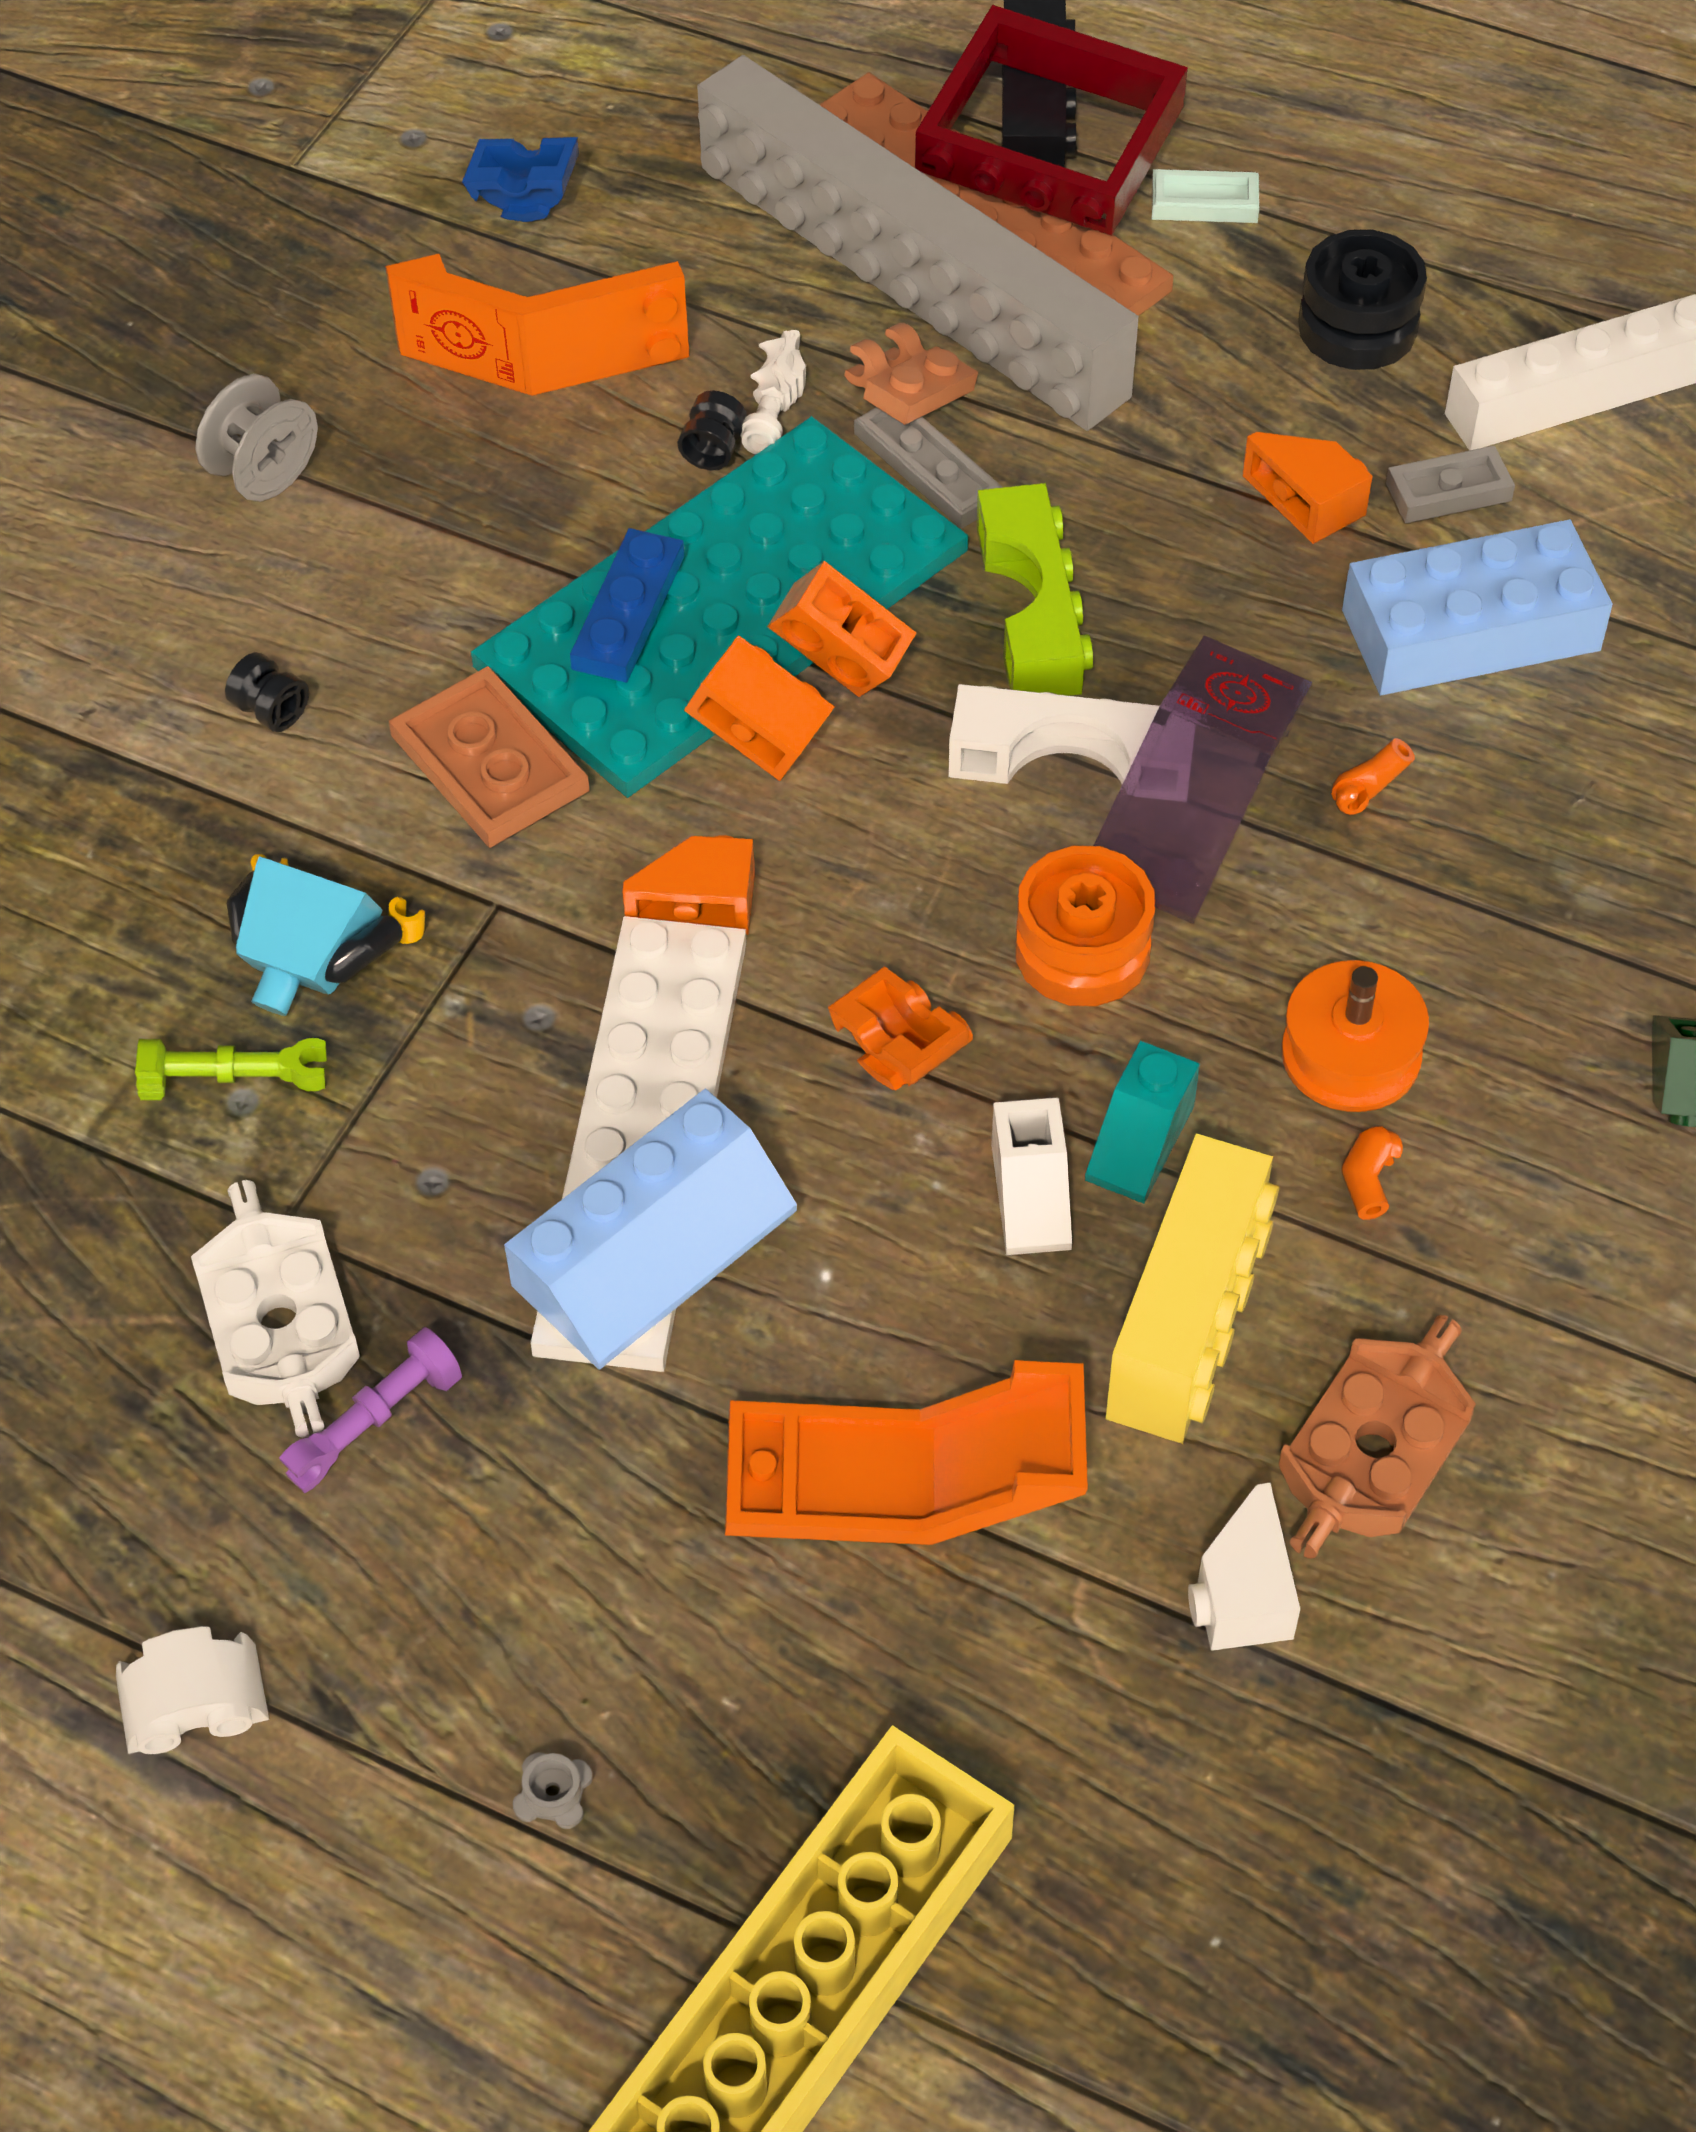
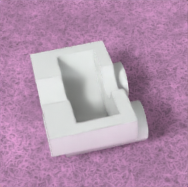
(189, 1685)

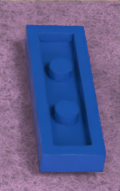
(627, 605)

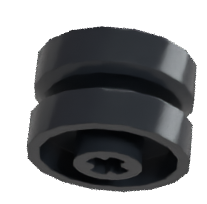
(1362, 299)

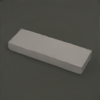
(927, 463)

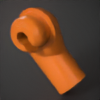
(1363, 782)

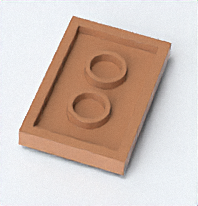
(489, 756)

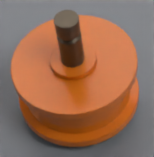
(1354, 1035)

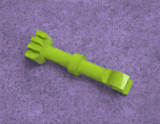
(157, 1063)

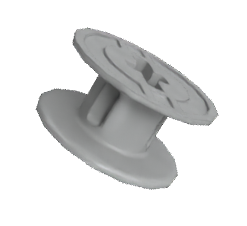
(255, 411)

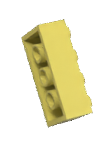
(1192, 1290)

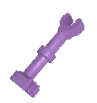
(429, 1359)

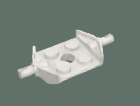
(268, 1265)

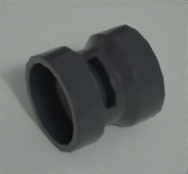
(712, 430)
(272, 695)

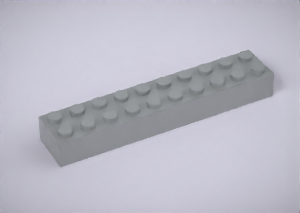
(918, 243)

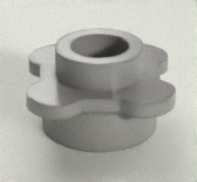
(550, 1769)

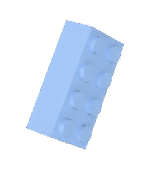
(1476, 607)

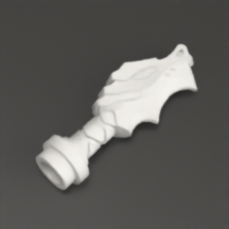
(780, 384)

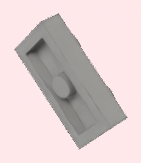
(1450, 484)

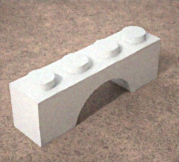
(1005, 729)

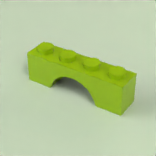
(1021, 541)

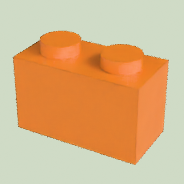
(759, 707)

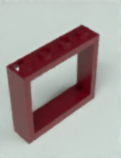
(1070, 60)

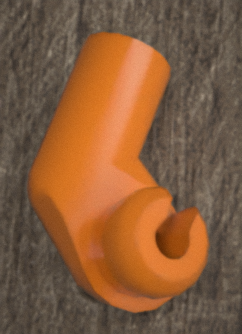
(1362, 1166)

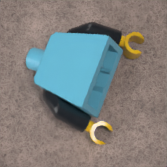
(309, 930)

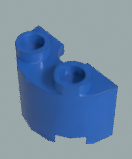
(521, 179)

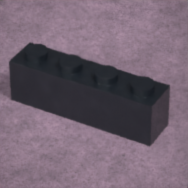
(1036, 106)

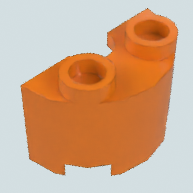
(898, 1029)

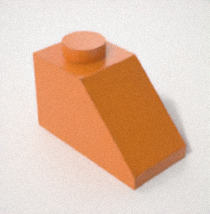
(1308, 481)
(696, 884)

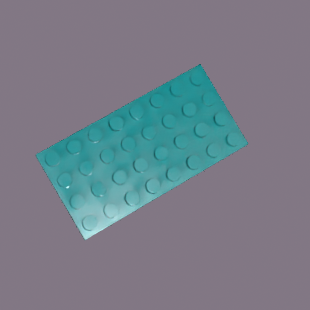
(743, 552)

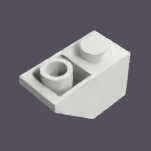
(1032, 1176)

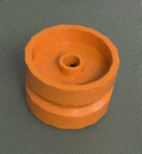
(1084, 925)

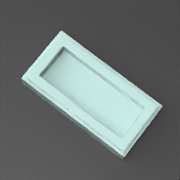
(1205, 196)

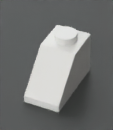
(1246, 1579)

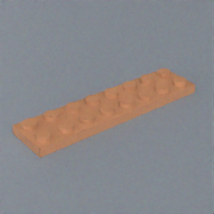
(1090, 254)

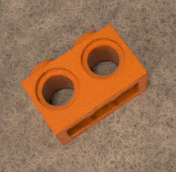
(842, 629)

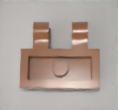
(909, 379)

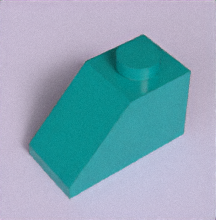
(1143, 1121)

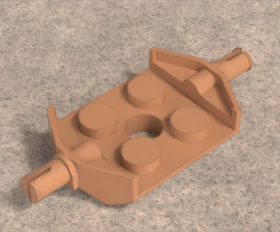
(1388, 1392)

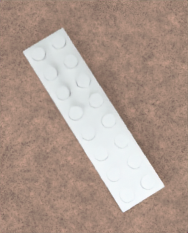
(653, 1053)

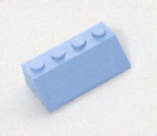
(649, 1229)

